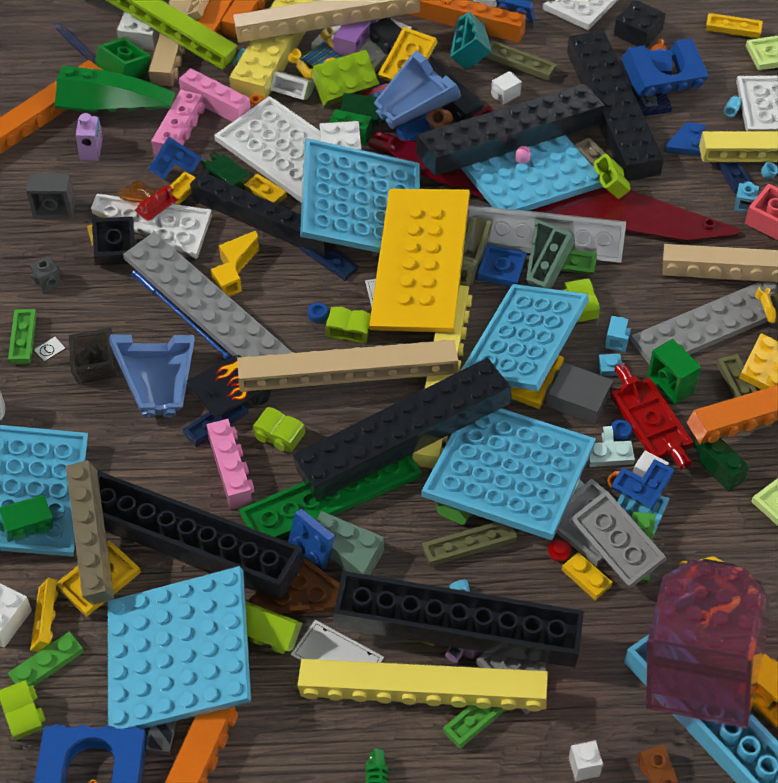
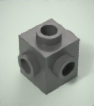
(45, 274)

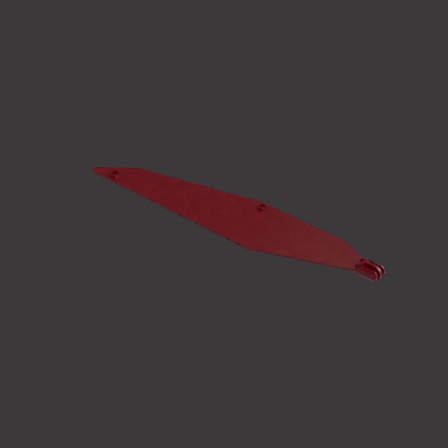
(639, 211)

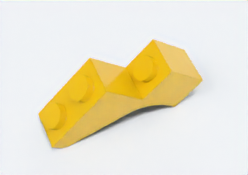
(235, 256)

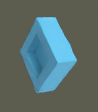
(607, 363)

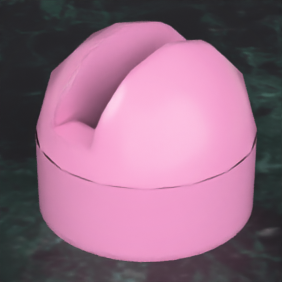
(522, 154)

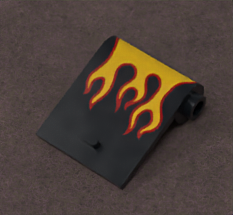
(220, 388)

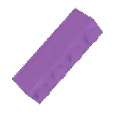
(352, 37)

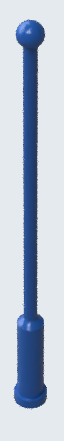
(135, 274)

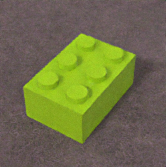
(344, 75)

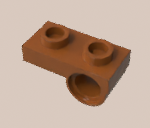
(433, 118)
(657, 765)

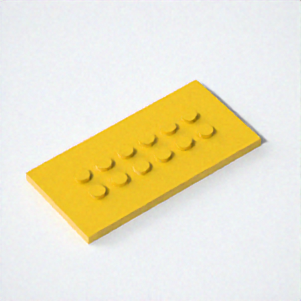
(420, 260)

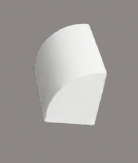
(292, 85)

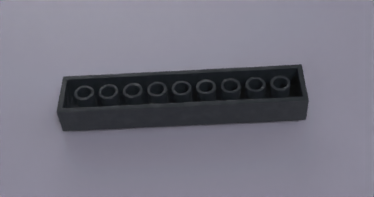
(623, 121)
(509, 129)
(402, 429)
(198, 536)
(459, 619)

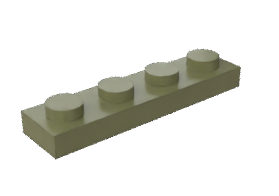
(521, 60)
(730, 369)
(468, 543)

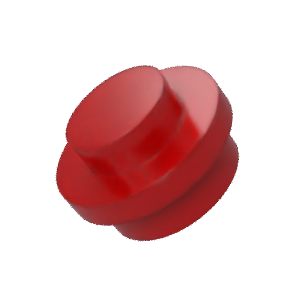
(559, 550)

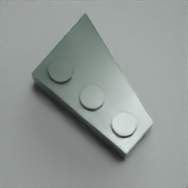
(548, 254)
(353, 546)

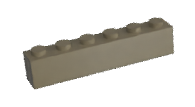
(89, 532)

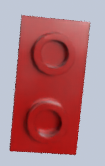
(156, 204)

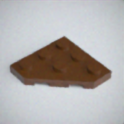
(309, 593)

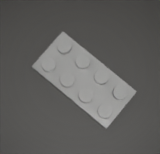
(618, 539)

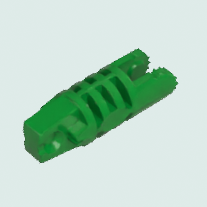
(375, 768)

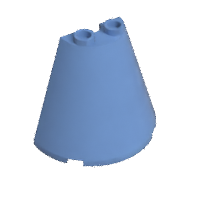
(414, 92)
(155, 372)

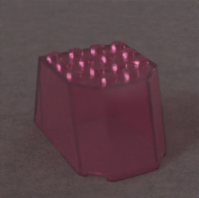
(707, 643)

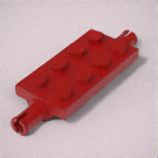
(651, 418)

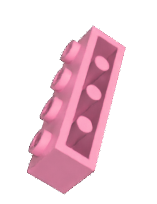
(215, 95)
(179, 119)
(229, 464)

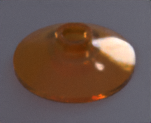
(136, 192)

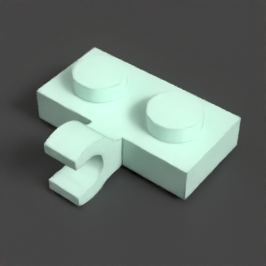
(610, 452)

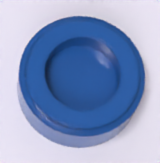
(318, 312)
(621, 430)

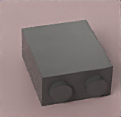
(578, 393)

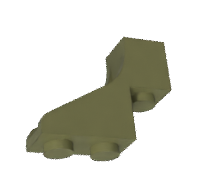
(474, 248)

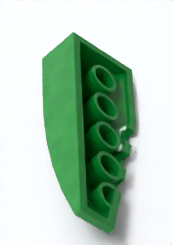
(99, 89)

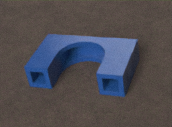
(649, 80)
(63, 743)

